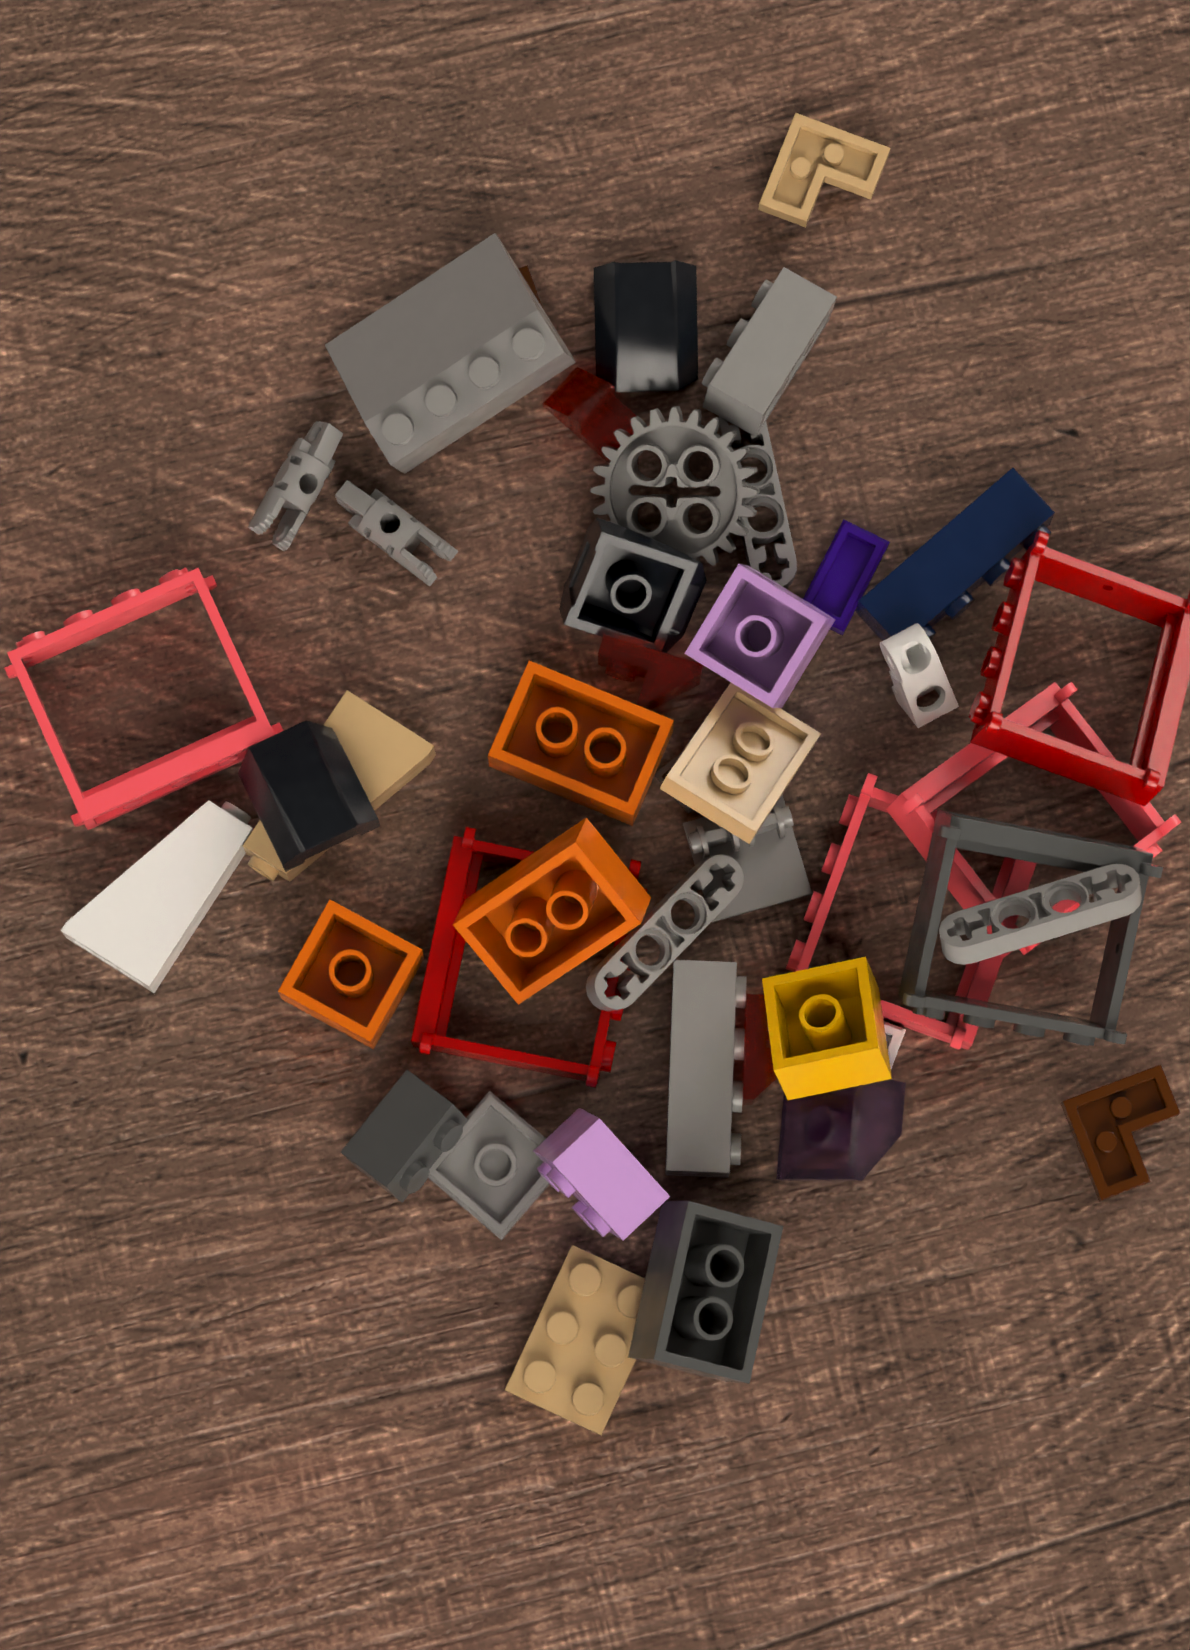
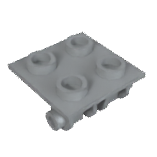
(769, 863)

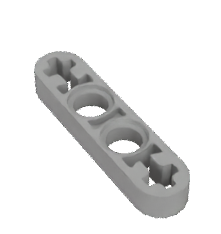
(770, 497)
(1043, 921)
(669, 937)

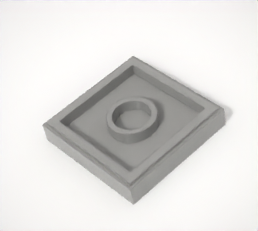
(493, 1166)

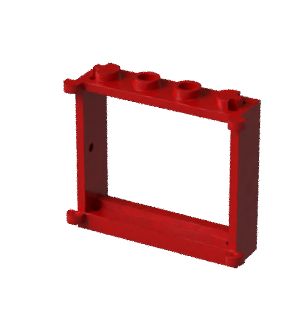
(1164, 695)
(445, 965)

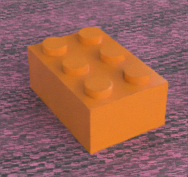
(580, 743)
(552, 911)

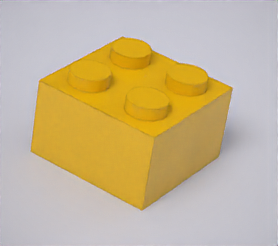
(826, 1028)

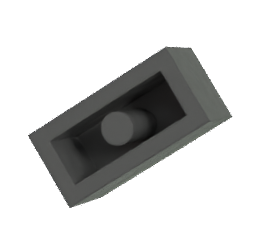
(405, 1136)

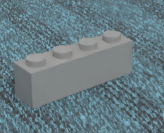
(702, 1069)

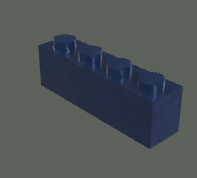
(958, 559)

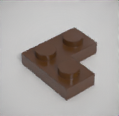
(1104, 1127)

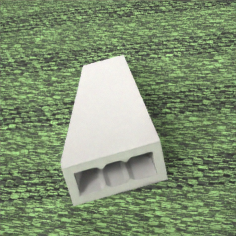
(163, 897)

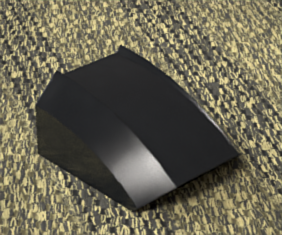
(646, 325)
(631, 587)
(305, 792)

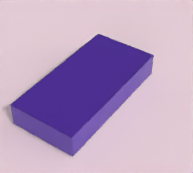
(846, 573)

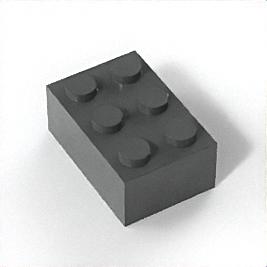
(705, 1291)

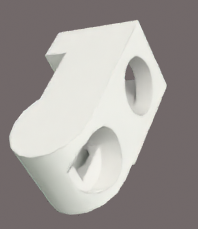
(915, 672)

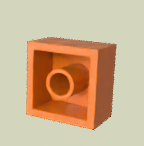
(351, 974)

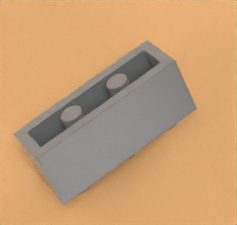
(767, 350)

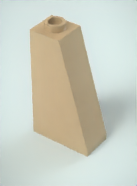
(382, 756)

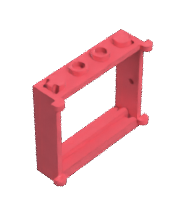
(1044, 711)
(171, 770)
(977, 977)

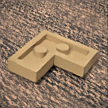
(817, 155)

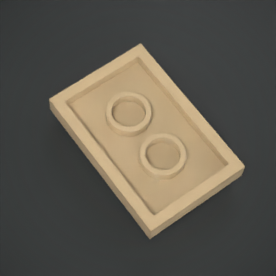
(740, 762)
(581, 1342)

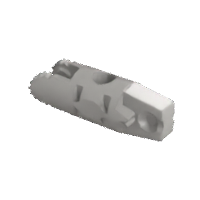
(298, 483)
(378, 512)

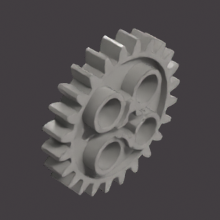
(674, 444)

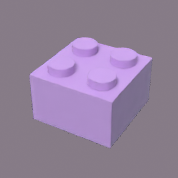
(760, 636)
(601, 1173)

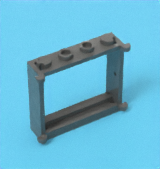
(1036, 846)

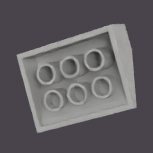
(448, 355)

